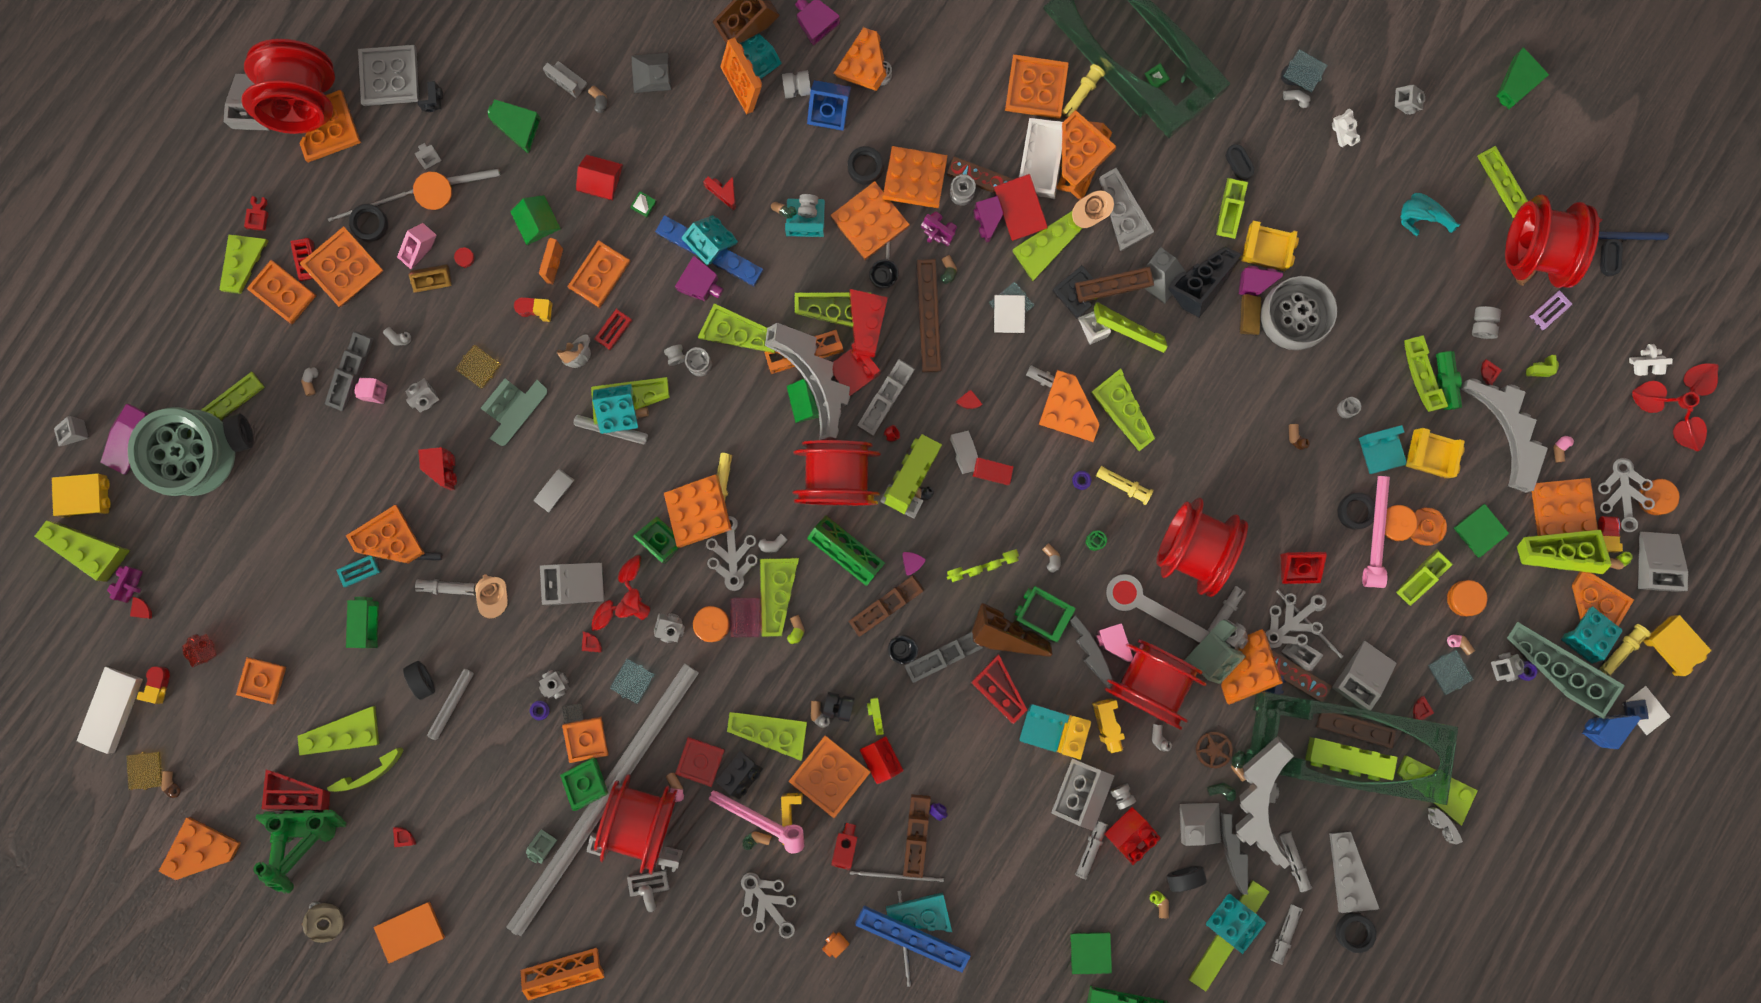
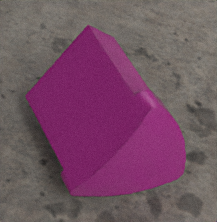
(912, 562)

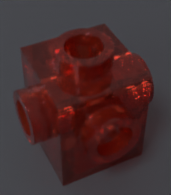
(198, 650)

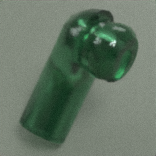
(1224, 789)

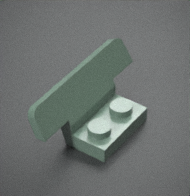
(512, 408)
(1214, 655)

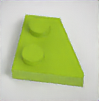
(874, 709)

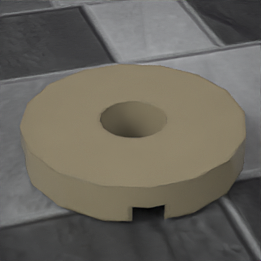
(323, 911)

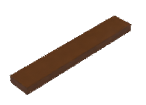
(929, 315)

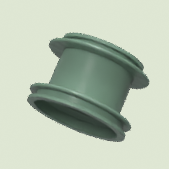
(154, 456)

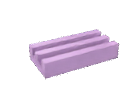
(1539, 320)

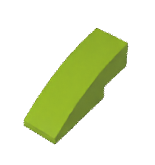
(1231, 208)
(1424, 577)

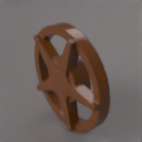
(1214, 749)

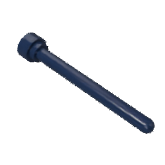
(1633, 235)

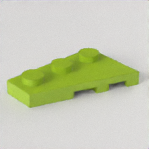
(239, 260)

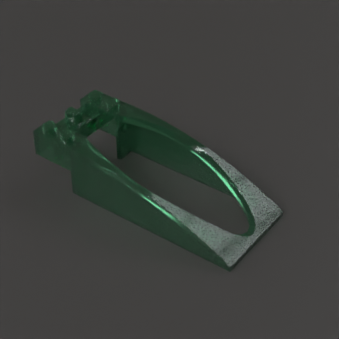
(1137, 93)
(1438, 736)

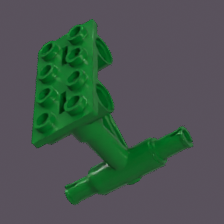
(283, 829)

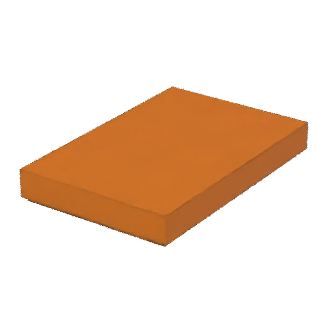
(599, 274)
(281, 292)
(409, 932)

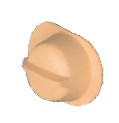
(1092, 209)
(491, 596)

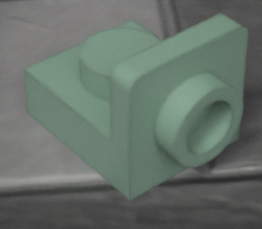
(540, 847)

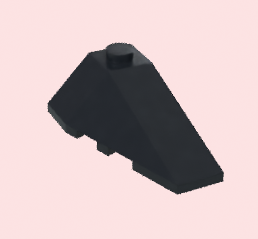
(1202, 283)

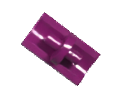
(938, 231)
(126, 584)

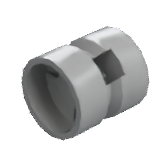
(796, 84)
(962, 190)
(1486, 322)
(698, 361)

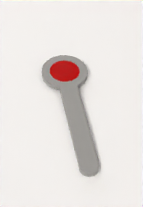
(1126, 593)

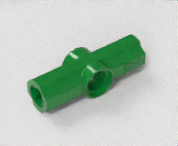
(1449, 379)

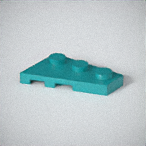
(922, 913)

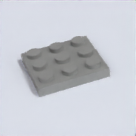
(388, 75)

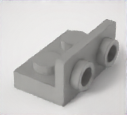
(565, 78)

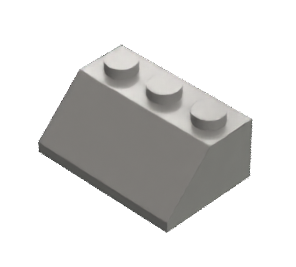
(1082, 794)

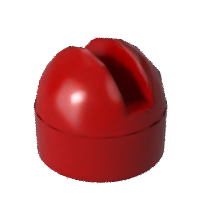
(892, 433)

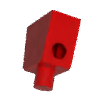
(844, 856)

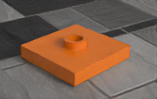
(551, 261)
(261, 680)
(585, 739)

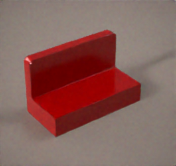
(881, 760)

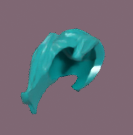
(1425, 208)

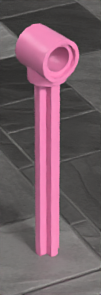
(1375, 574)
(790, 835)

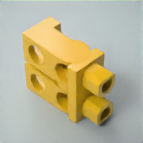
(1107, 724)

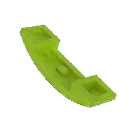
(1423, 375)
(387, 761)

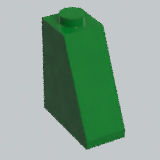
(1520, 78)
(515, 122)

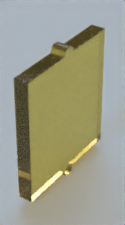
(478, 366)
(144, 771)

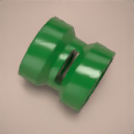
(1093, 540)

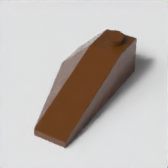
(1000, 634)

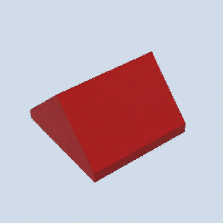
(598, 177)
(1302, 567)

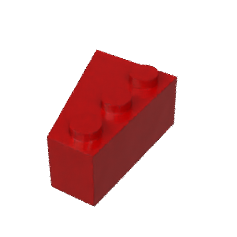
(867, 318)
(999, 689)
(289, 794)

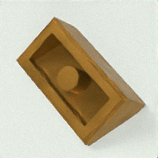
(430, 278)
(1250, 314)

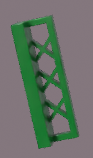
(843, 552)

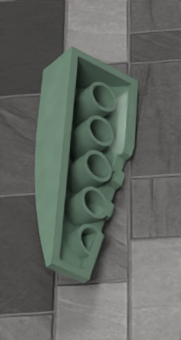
(1567, 672)

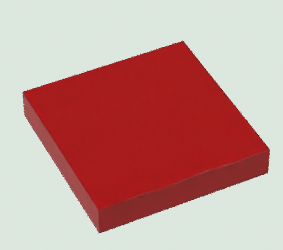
(700, 761)

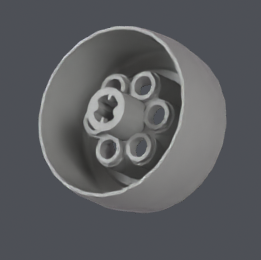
(1315, 301)

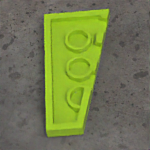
(1043, 247)
(1121, 406)
(776, 587)
(346, 733)
(774, 733)

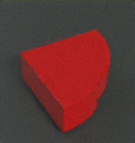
(1489, 372)
(969, 401)
(140, 609)
(590, 643)
(1422, 709)
(402, 837)

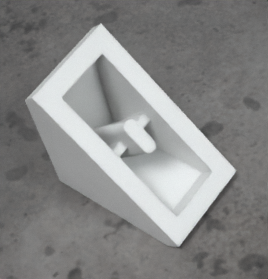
(1092, 329)

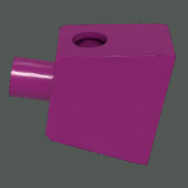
(816, 19)
(698, 281)

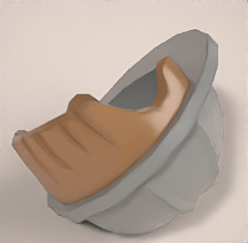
(577, 353)

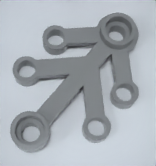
(1626, 491)
(732, 557)
(1293, 623)
(765, 902)

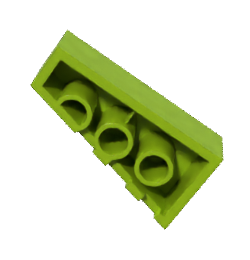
(825, 307)
(912, 474)
(1568, 551)
(88, 553)
(1351, 759)

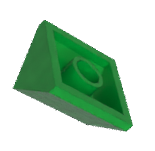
(534, 218)
(802, 401)
(658, 539)

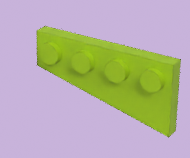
(1125, 326)
(733, 329)
(644, 392)
(1460, 794)

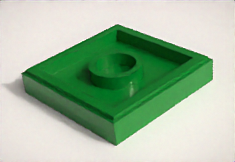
(1481, 530)
(584, 784)
(1091, 953)

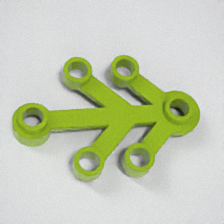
(956, 574)

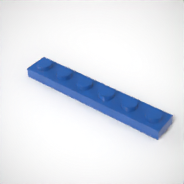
(725, 259)
(912, 939)

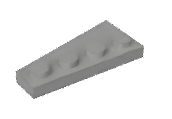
(1127, 217)
(1351, 880)

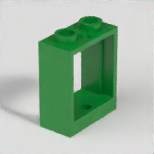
(1062, 622)
(362, 623)

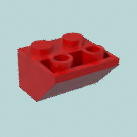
(438, 465)
(1132, 836)

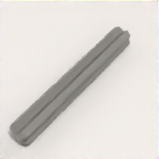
(631, 435)
(450, 704)

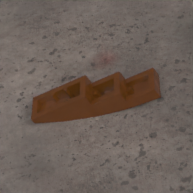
(886, 605)
(916, 836)

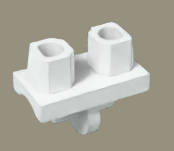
(1345, 128)
(1659, 362)

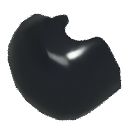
(883, 273)
(902, 649)

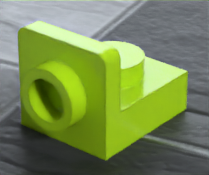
(1543, 369)

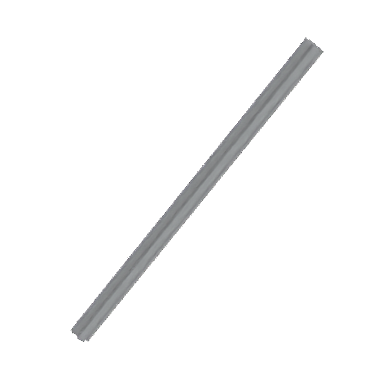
(595, 809)

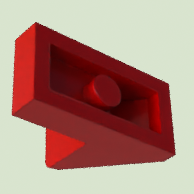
(725, 194)

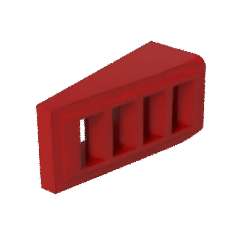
(295, 245)

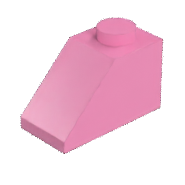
(416, 245)
(371, 390)
(1114, 641)

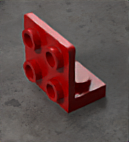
(854, 370)

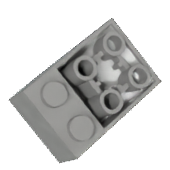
(234, 112)
(1662, 563)
(571, 583)
(1365, 676)

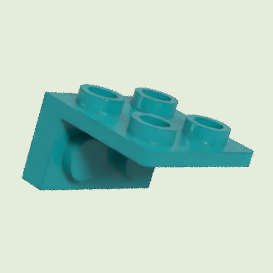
(761, 54)
(803, 226)
(708, 238)
(615, 408)
(1383, 450)
(1593, 636)
(1043, 727)
(1235, 923)

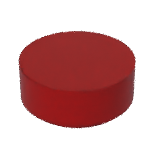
(464, 257)

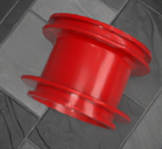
(288, 86)
(1552, 241)
(836, 473)
(1202, 547)
(1156, 683)
(635, 823)

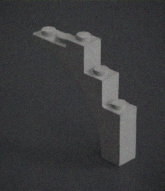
(828, 394)
(1525, 453)
(1262, 772)

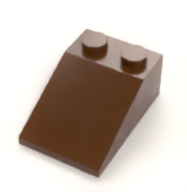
(745, 19)

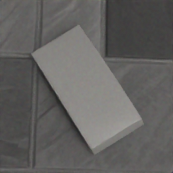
(965, 451)
(554, 490)
(1440, 820)

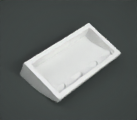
(1043, 155)
(109, 710)

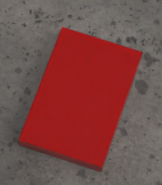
(1021, 207)

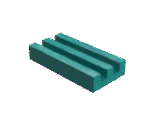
(374, 565)

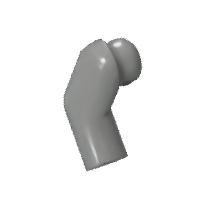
(1297, 95)
(397, 339)
(772, 546)
(1158, 740)
(647, 893)

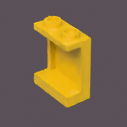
(1269, 247)
(1435, 454)
(80, 495)
(1678, 645)
(1074, 737)
(786, 801)

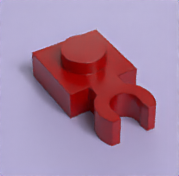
(256, 217)

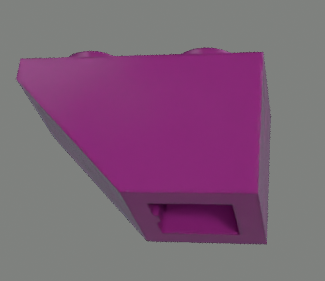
(989, 215)
(1257, 281)

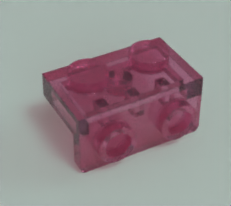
(745, 617)

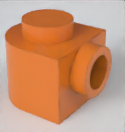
(835, 944)

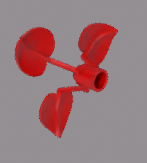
(1701, 379)
(629, 605)

